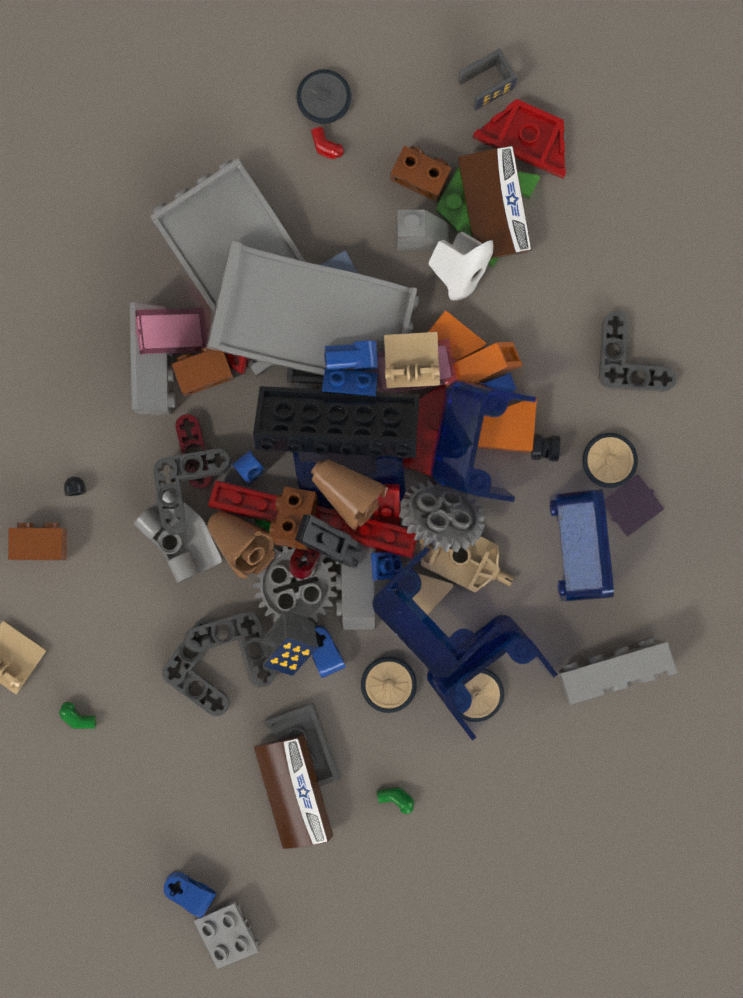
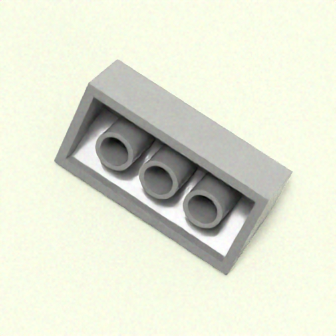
(149, 374)

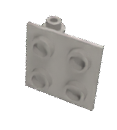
(227, 935)

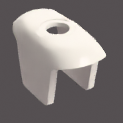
(461, 264)

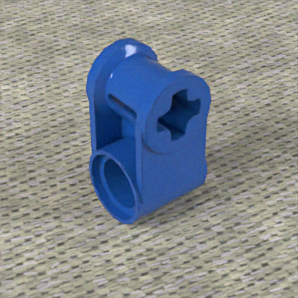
(327, 656)
(192, 896)

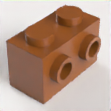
(420, 172)
(202, 371)
(291, 507)
(37, 543)

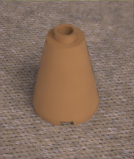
(348, 491)
(243, 545)

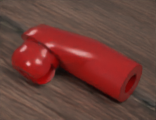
(325, 147)

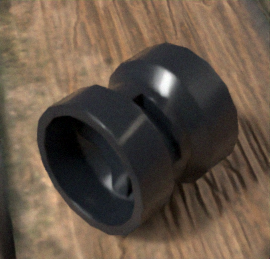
(546, 447)

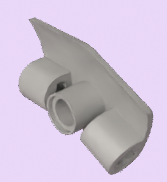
(194, 547)

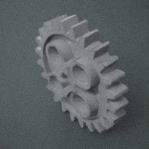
(442, 516)
(301, 606)

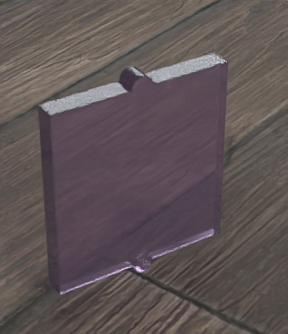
(632, 505)

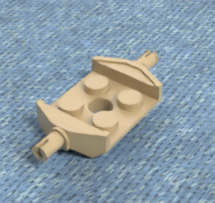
(474, 572)

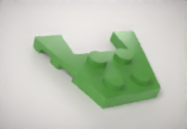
(453, 205)

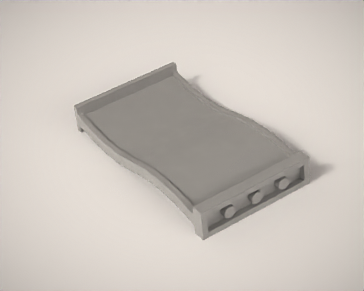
(210, 217)
(293, 309)

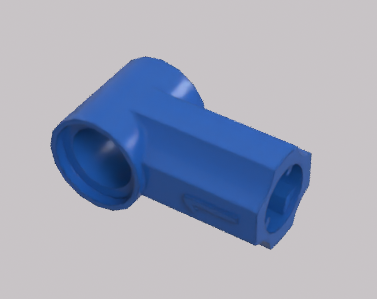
(360, 356)

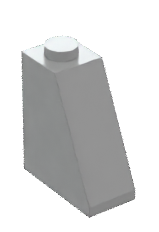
(420, 230)

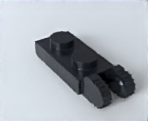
(327, 540)

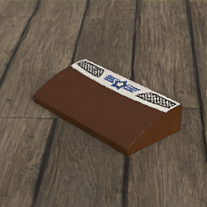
(495, 201)
(293, 792)

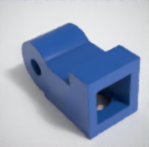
(249, 467)

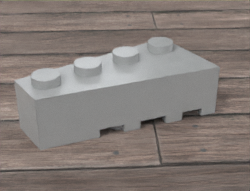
(357, 591)
(616, 670)

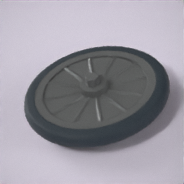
(323, 96)

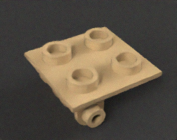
(411, 360)
(17, 657)

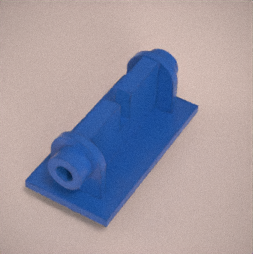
(350, 382)

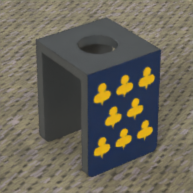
(483, 64)
(290, 643)

